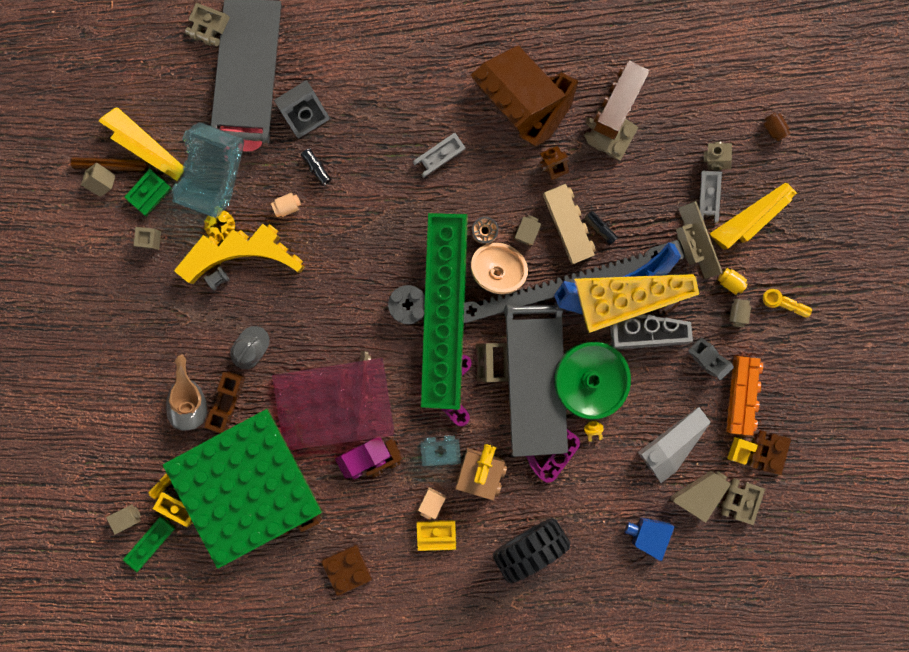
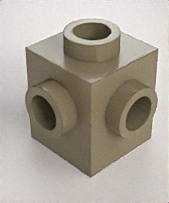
(718, 156)

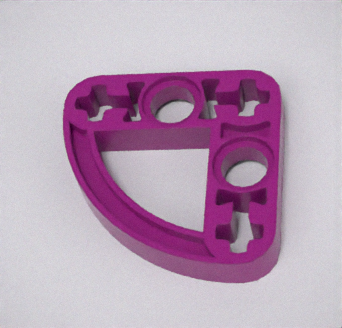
(539, 470)

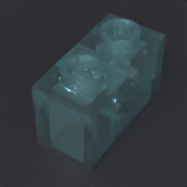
(432, 458)

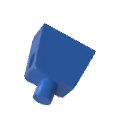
(651, 536)

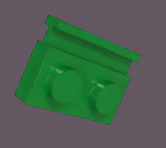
(148, 192)

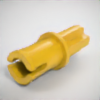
(484, 464)

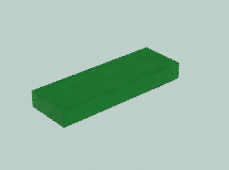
(149, 543)

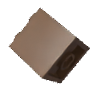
(468, 469)

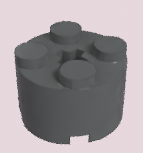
(399, 298)

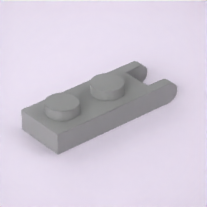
(440, 154)
(710, 194)

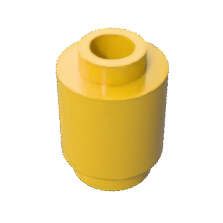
(732, 281)

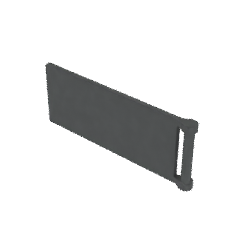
(247, 67)
(533, 357)

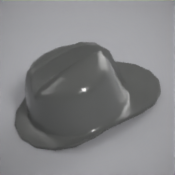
(249, 347)

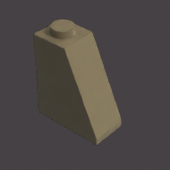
(702, 495)

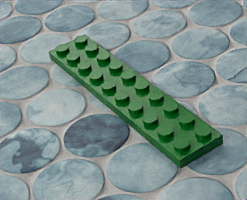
(444, 310)

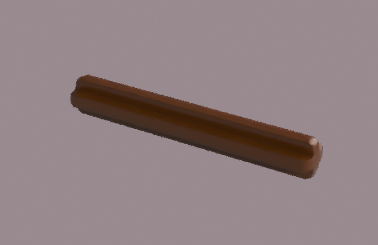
(109, 164)

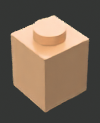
(431, 503)

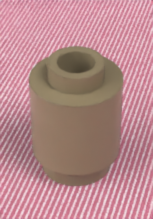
(740, 313)

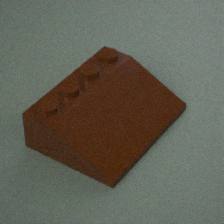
(518, 88)

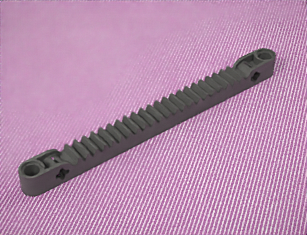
(531, 296)

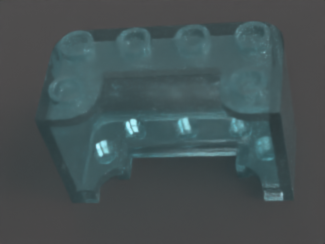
(208, 170)

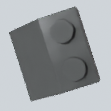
(302, 109)

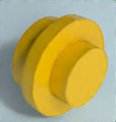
(772, 298)

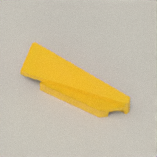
(140, 143)
(753, 218)

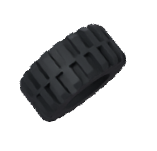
(531, 550)

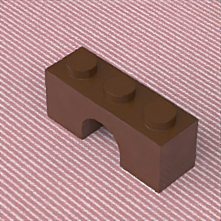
(228, 395)

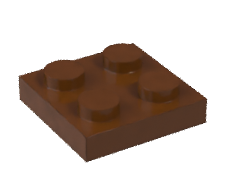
(346, 570)

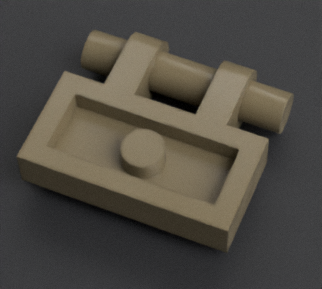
(208, 18)
(748, 503)

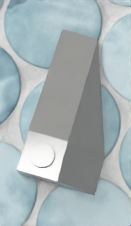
(672, 447)

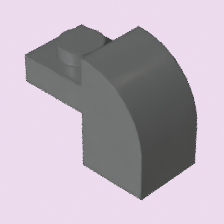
(709, 359)

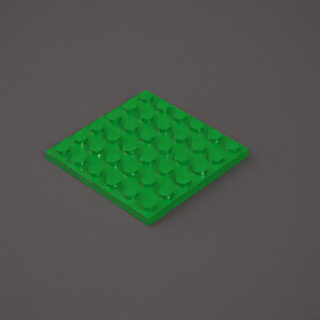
(242, 488)

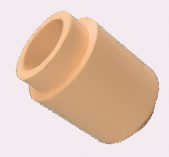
(286, 205)

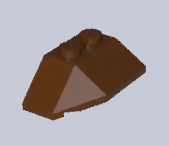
(548, 124)

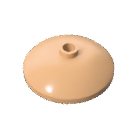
(499, 260)

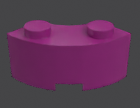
(363, 457)

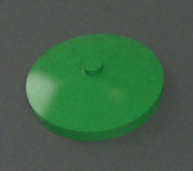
(592, 380)

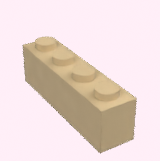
(568, 224)

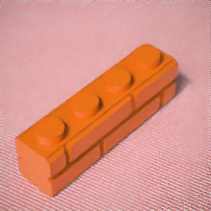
(743, 395)

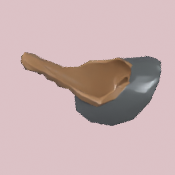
(185, 400)

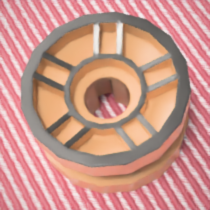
(484, 222)

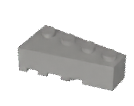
(650, 332)

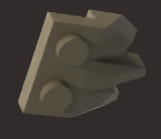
(614, 148)

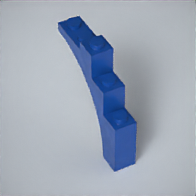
(660, 265)

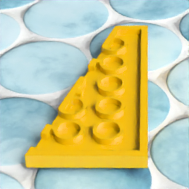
(621, 298)

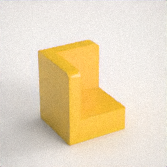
(741, 450)

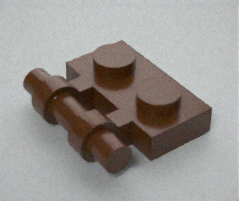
(775, 453)

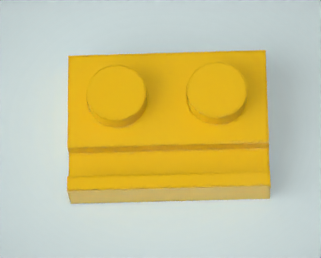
(436, 535)

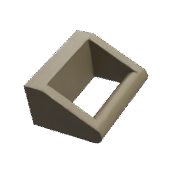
(484, 362)

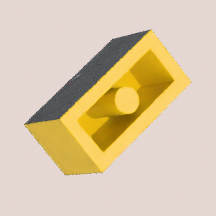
(172, 507)

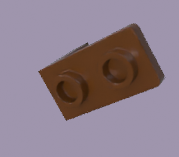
(396, 455)

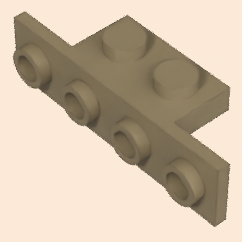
(697, 242)

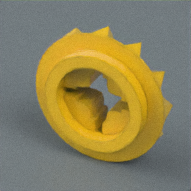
(224, 217)

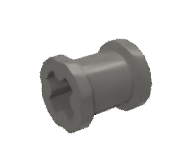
(216, 278)

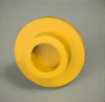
(594, 428)

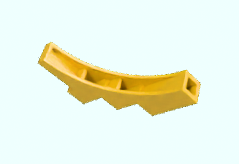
(208, 254)

